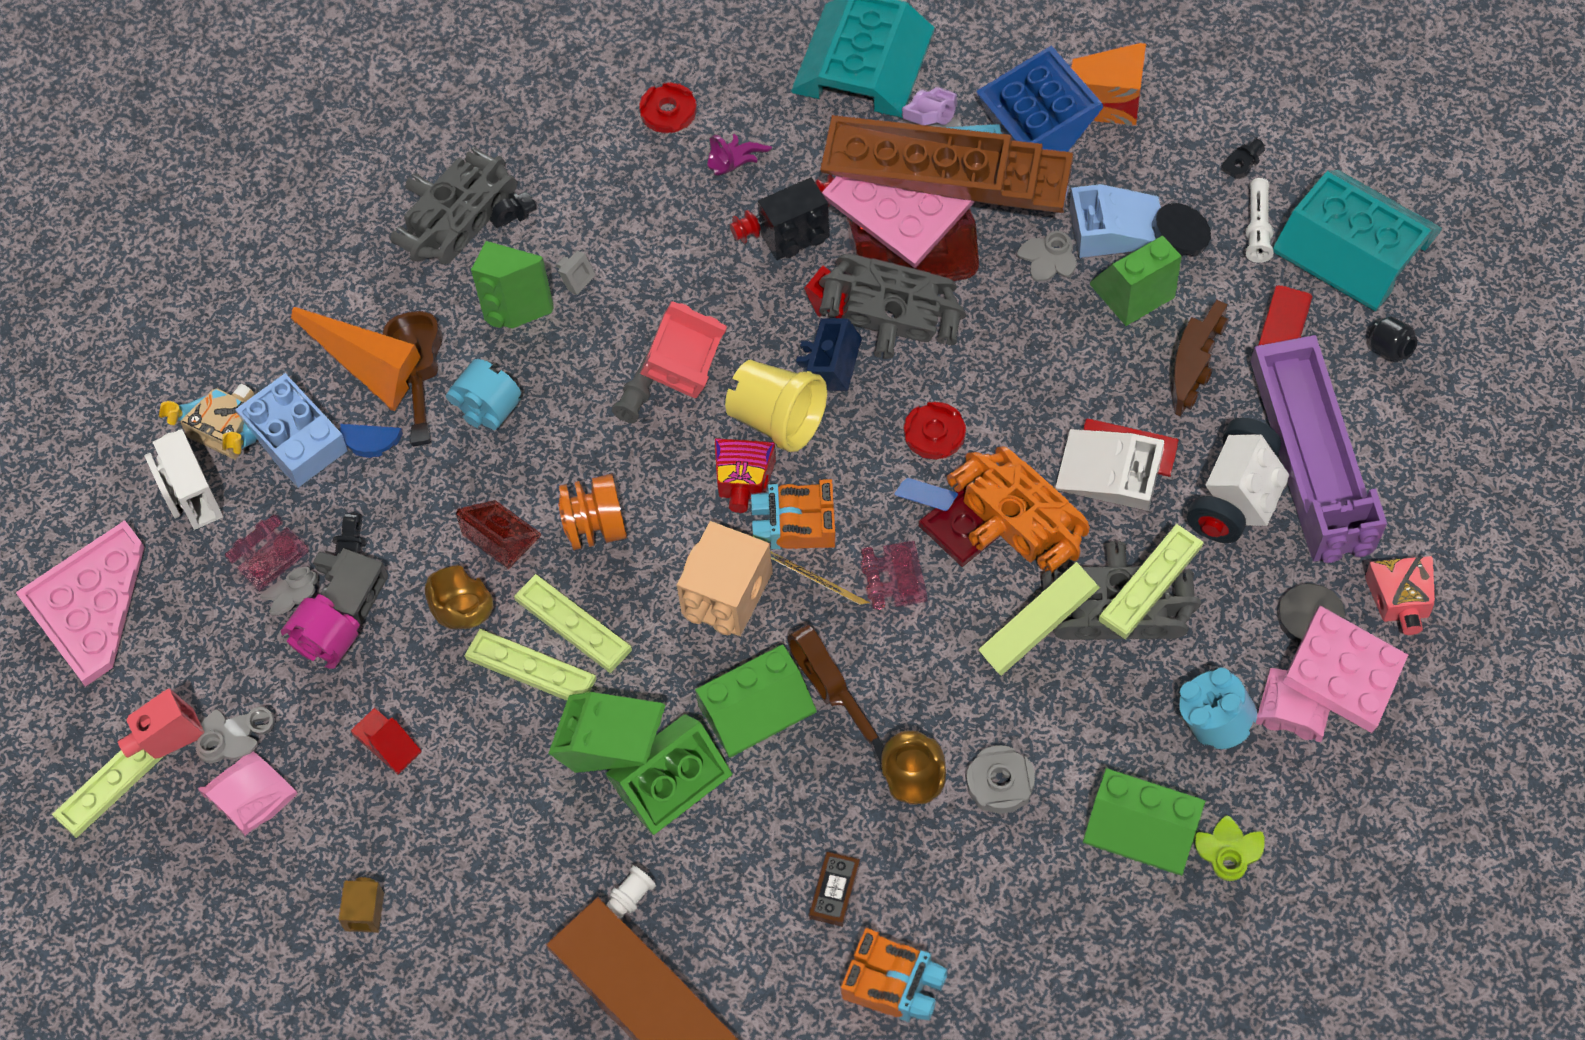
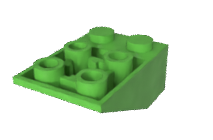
(605, 732)

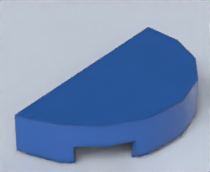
(370, 440)

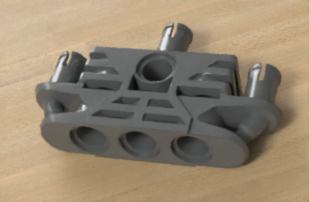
(453, 206)
(890, 287)
(1154, 625)

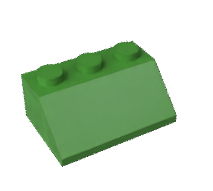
(511, 286)
(755, 700)
(676, 775)
(1144, 821)

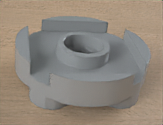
(1000, 798)

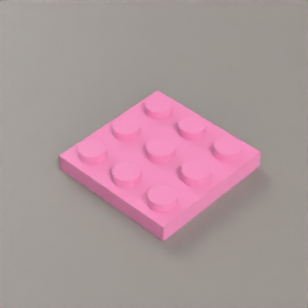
(1345, 669)

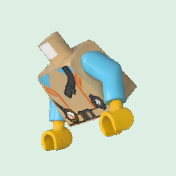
(214, 420)

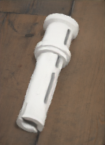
(1259, 193)
(630, 892)

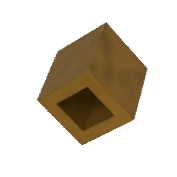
(361, 905)

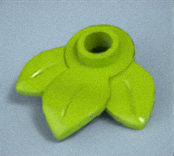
(1231, 845)

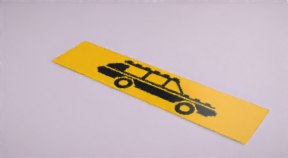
(818, 579)

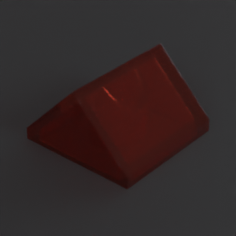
(496, 531)

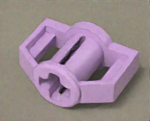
(931, 107)

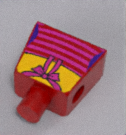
(743, 470)

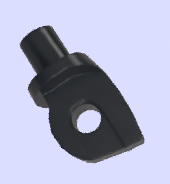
(1245, 155)
(512, 208)
(350, 534)

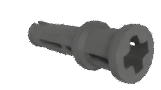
(635, 394)

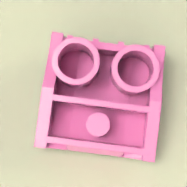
(1290, 710)
(249, 792)

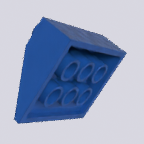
(1041, 102)

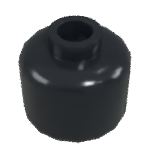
(1393, 339)

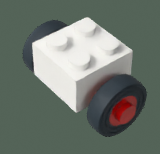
(1242, 483)

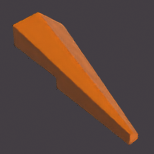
(371, 357)

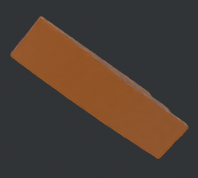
(948, 162)
(632, 980)

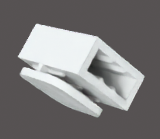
(183, 480)

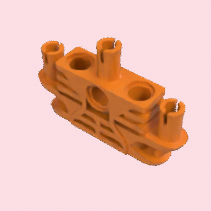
(1037, 509)

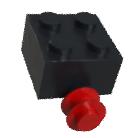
(788, 219)

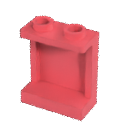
(683, 349)

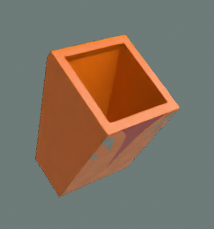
(1115, 81)

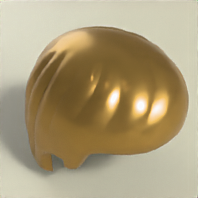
(457, 599)
(914, 767)

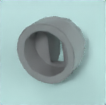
(260, 714)

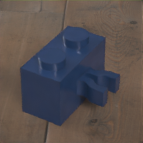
(832, 353)

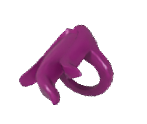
(731, 155)

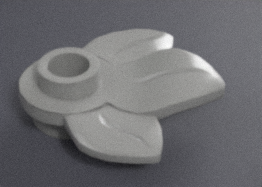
(1047, 259)
(291, 591)
(229, 736)

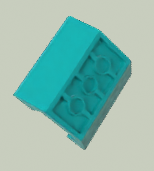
(867, 51)
(1353, 237)

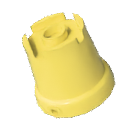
(778, 403)

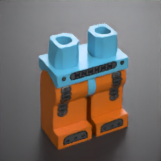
(797, 516)
(891, 978)

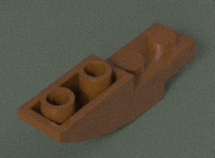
(1195, 356)

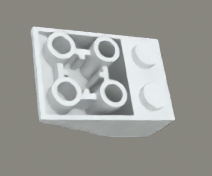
(1111, 467)

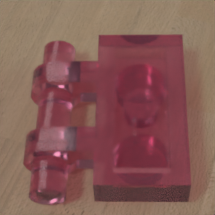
(271, 559)
(903, 571)

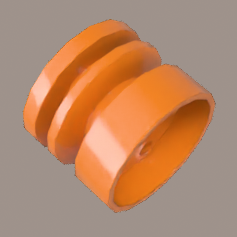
(592, 512)

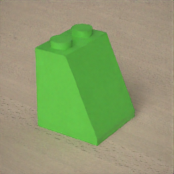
(1140, 280)

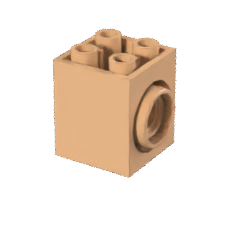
(724, 579)

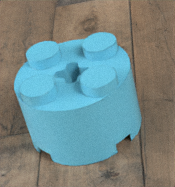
(484, 395)
(1217, 708)

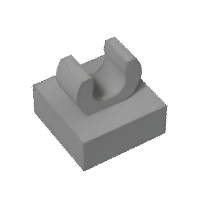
(575, 272)

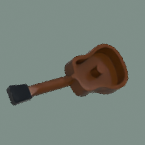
(424, 332)
(829, 683)

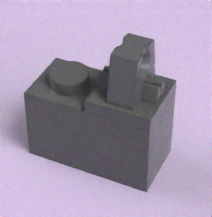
(353, 580)

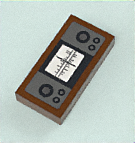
(834, 889)

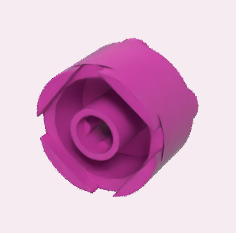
(320, 631)

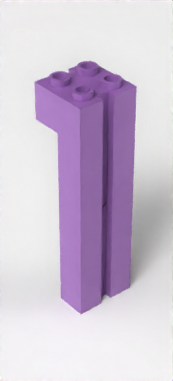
(1317, 451)

